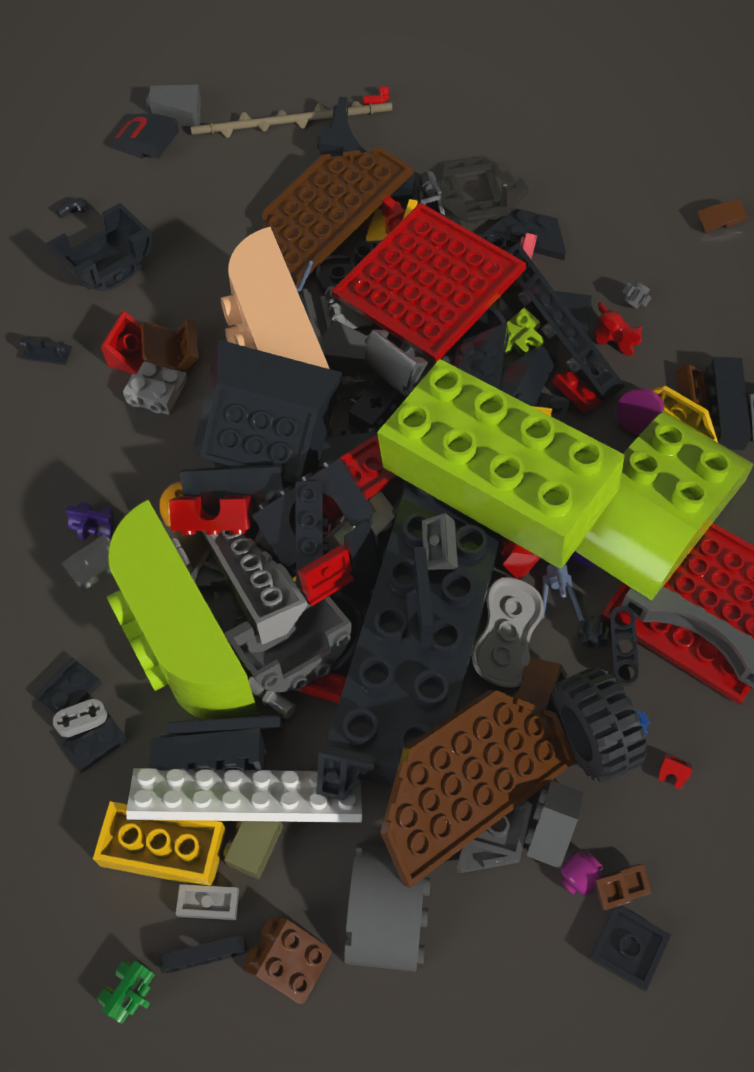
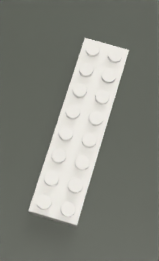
(236, 796)

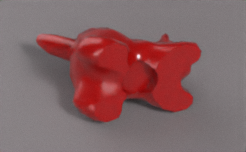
(615, 329)

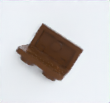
(169, 347)
(287, 959)

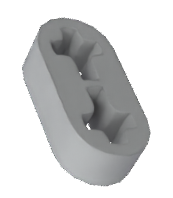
(80, 718)

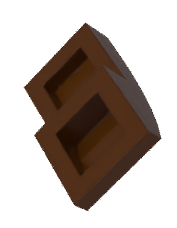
(622, 886)

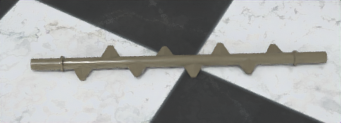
(301, 119)

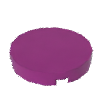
(638, 409)

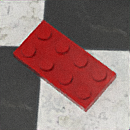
(368, 470)

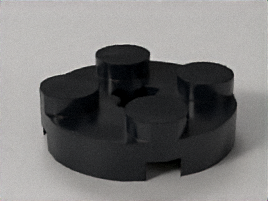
(327, 271)

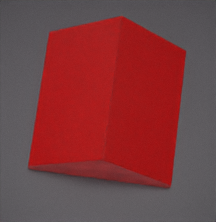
(124, 345)

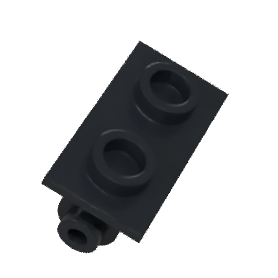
(45, 351)

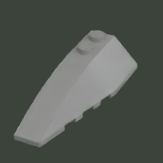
(259, 585)

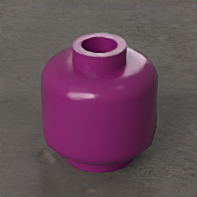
(581, 873)

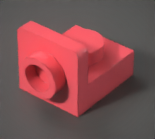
(528, 243)

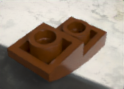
(722, 214)

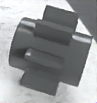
(636, 294)

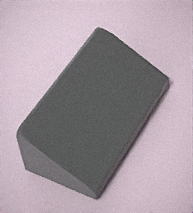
(440, 542)

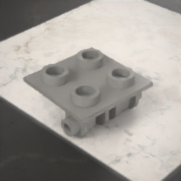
(336, 310)

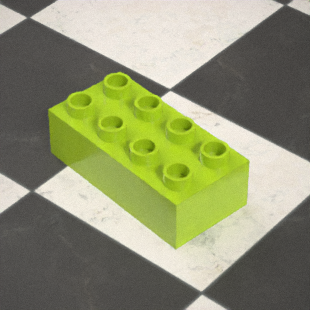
(501, 462)

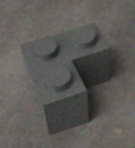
(557, 818)

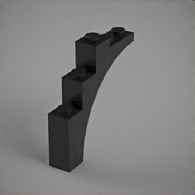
(340, 139)

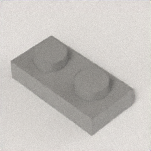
(207, 902)

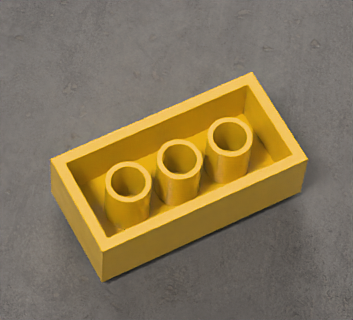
(160, 848)

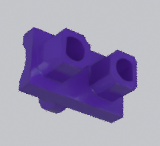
(89, 522)

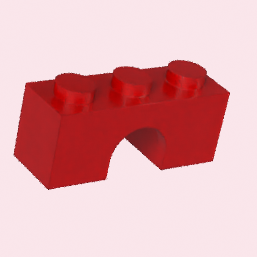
(189, 516)

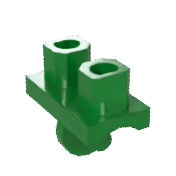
(129, 993)

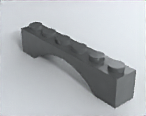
(675, 610)

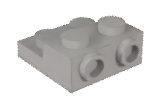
(155, 388)

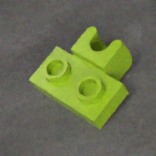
(523, 332)

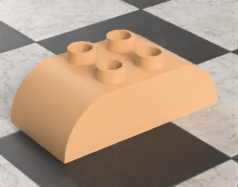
(267, 304)

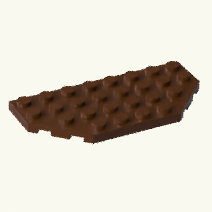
(331, 204)
(468, 778)

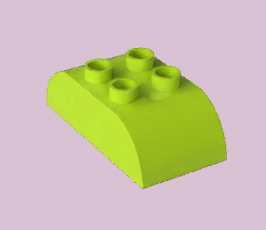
(666, 501)
(172, 623)

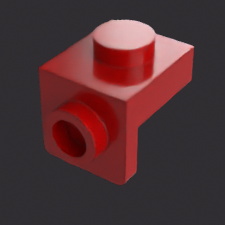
(392, 212)

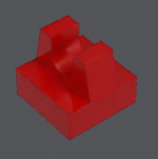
(675, 766)

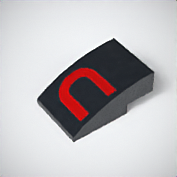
(144, 135)

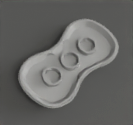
(504, 645)

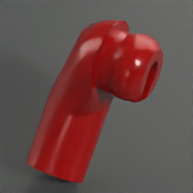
(382, 97)

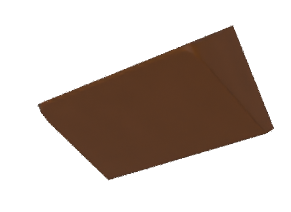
(692, 384)

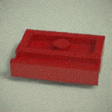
(326, 575)

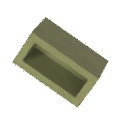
(252, 846)

